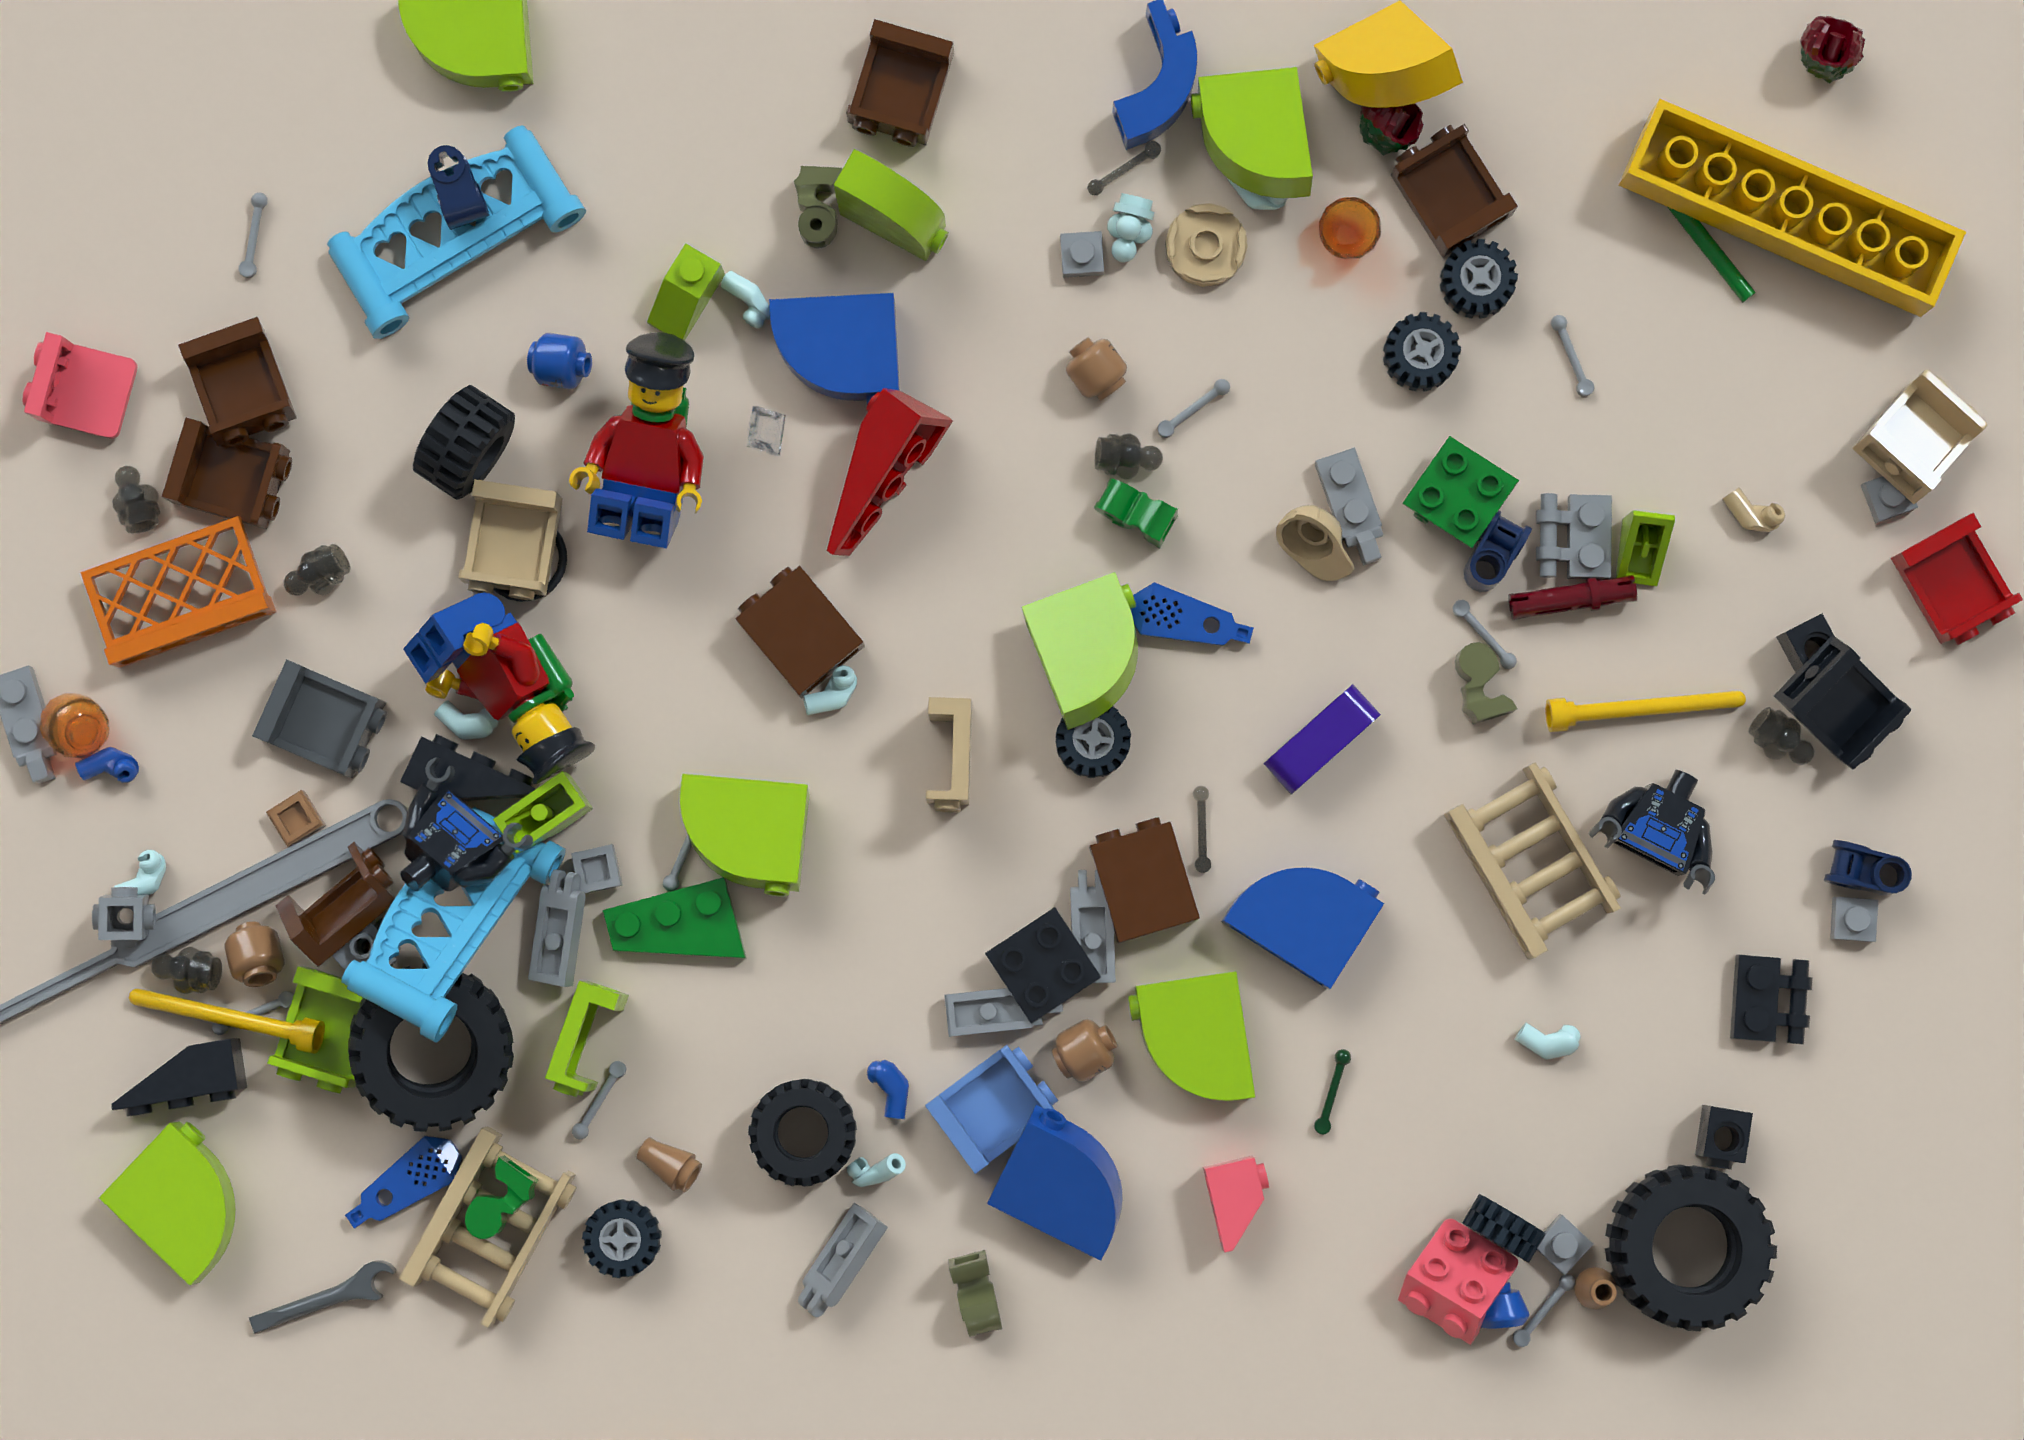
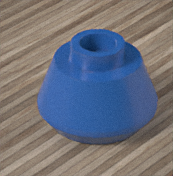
(1507, 1310)

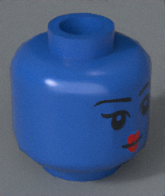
(559, 360)

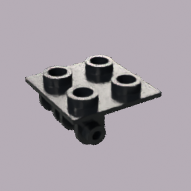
(1043, 965)

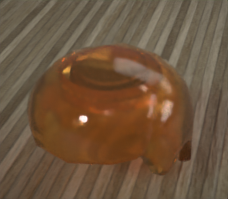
(1350, 228)
(74, 725)

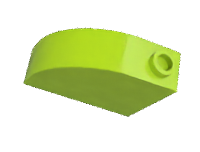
(472, 40)
(1256, 130)
(889, 206)
(1086, 646)
(747, 829)
(1197, 1034)
(177, 1201)

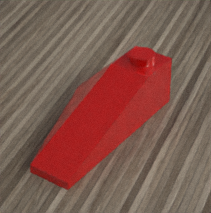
(888, 444)

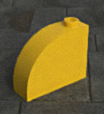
(1387, 60)

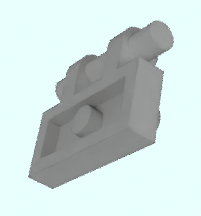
(1587, 536)

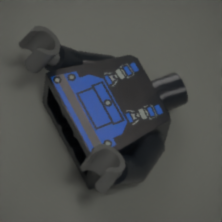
(1662, 828)
(451, 840)

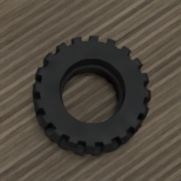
(444, 1101)
(1746, 1257)

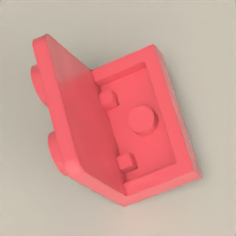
(79, 387)
(1457, 1280)

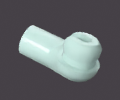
(751, 295)
(466, 725)
(1551, 1045)

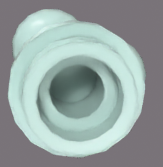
(1130, 225)

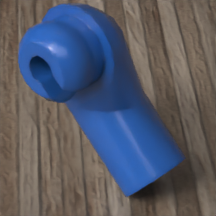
(109, 761)
(893, 1084)

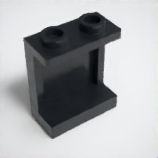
(1842, 703)

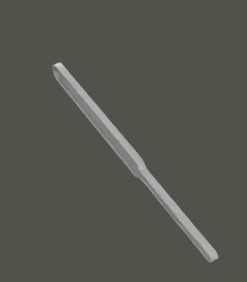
(225, 901)

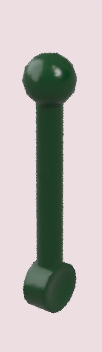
(1322, 1124)

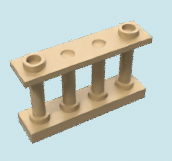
(1511, 896)
(447, 1228)

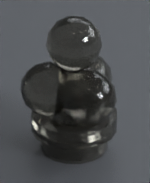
(1124, 454)
(135, 503)
(319, 570)
(1779, 736)
(189, 970)

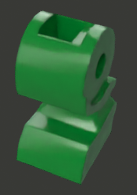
(1136, 510)
(488, 1213)

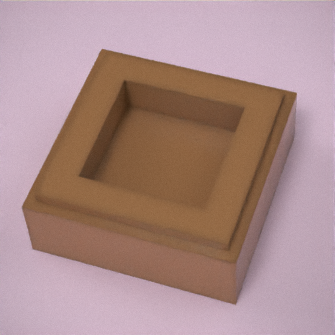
(295, 818)

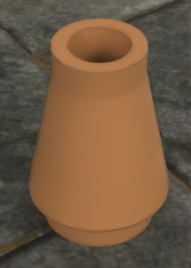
(672, 1165)
(1587, 1283)

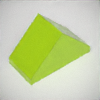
(1644, 546)

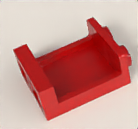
(1955, 581)

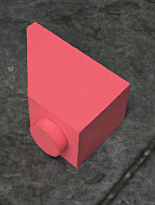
(1235, 1196)

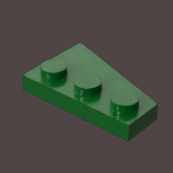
(678, 922)

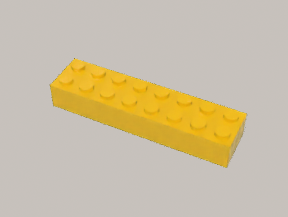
(1792, 208)

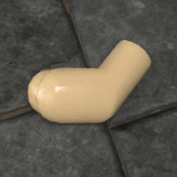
(1754, 516)

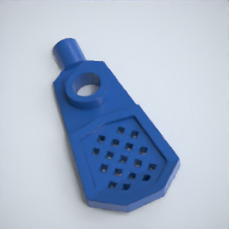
(1190, 619)
(403, 1185)

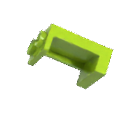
(327, 1000)
(575, 1034)

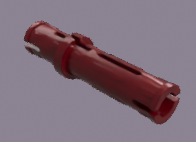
(1573, 597)

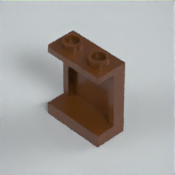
(900, 84)
(1451, 190)
(238, 382)
(227, 478)
(799, 630)
(1143, 880)
(341, 910)

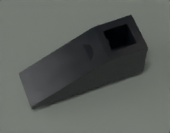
(473, 776)
(196, 1071)

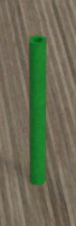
(1715, 255)

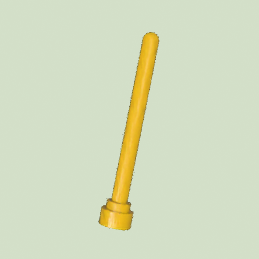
(1563, 714)
(304, 1034)

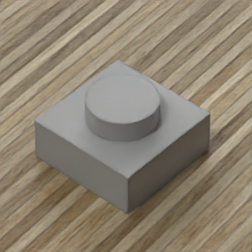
(1082, 254)
(1885, 500)
(597, 869)
(1854, 919)
(1563, 1244)

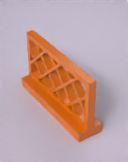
(187, 627)

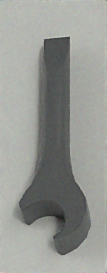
(357, 1287)

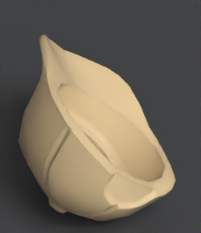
(1315, 542)

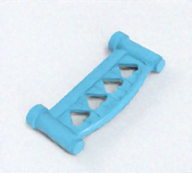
(384, 286)
(421, 993)

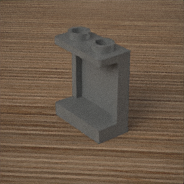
(320, 719)

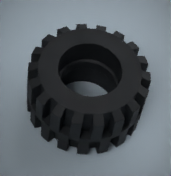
(463, 441)
(776, 1159)

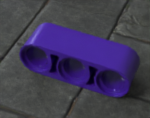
(1322, 739)

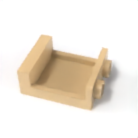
(1920, 436)
(511, 539)
(960, 713)

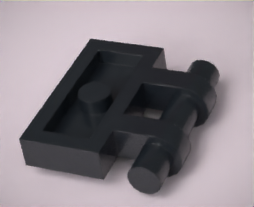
(1756, 999)

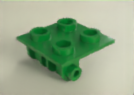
(1460, 492)

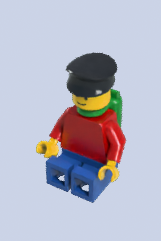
(647, 450)
(506, 675)

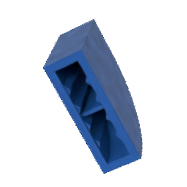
(839, 343)
(1306, 919)
(1061, 1183)

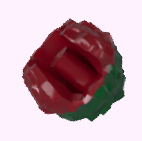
(1831, 48)
(1391, 127)

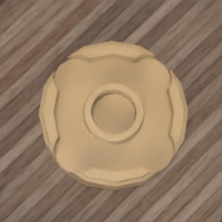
(1206, 245)

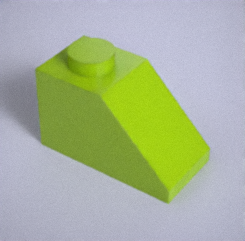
(685, 292)
(546, 809)

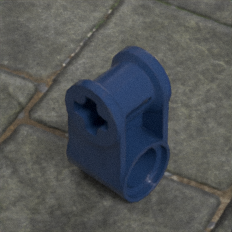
(459, 193)
(1498, 546)
(1859, 869)

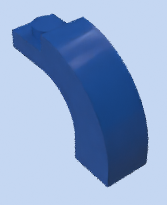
(1157, 107)

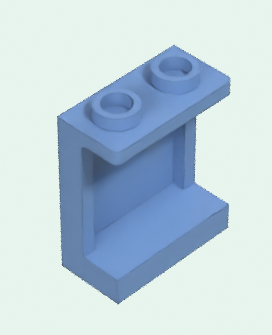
(990, 1106)

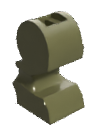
(818, 220)
(1477, 666)
(975, 1293)

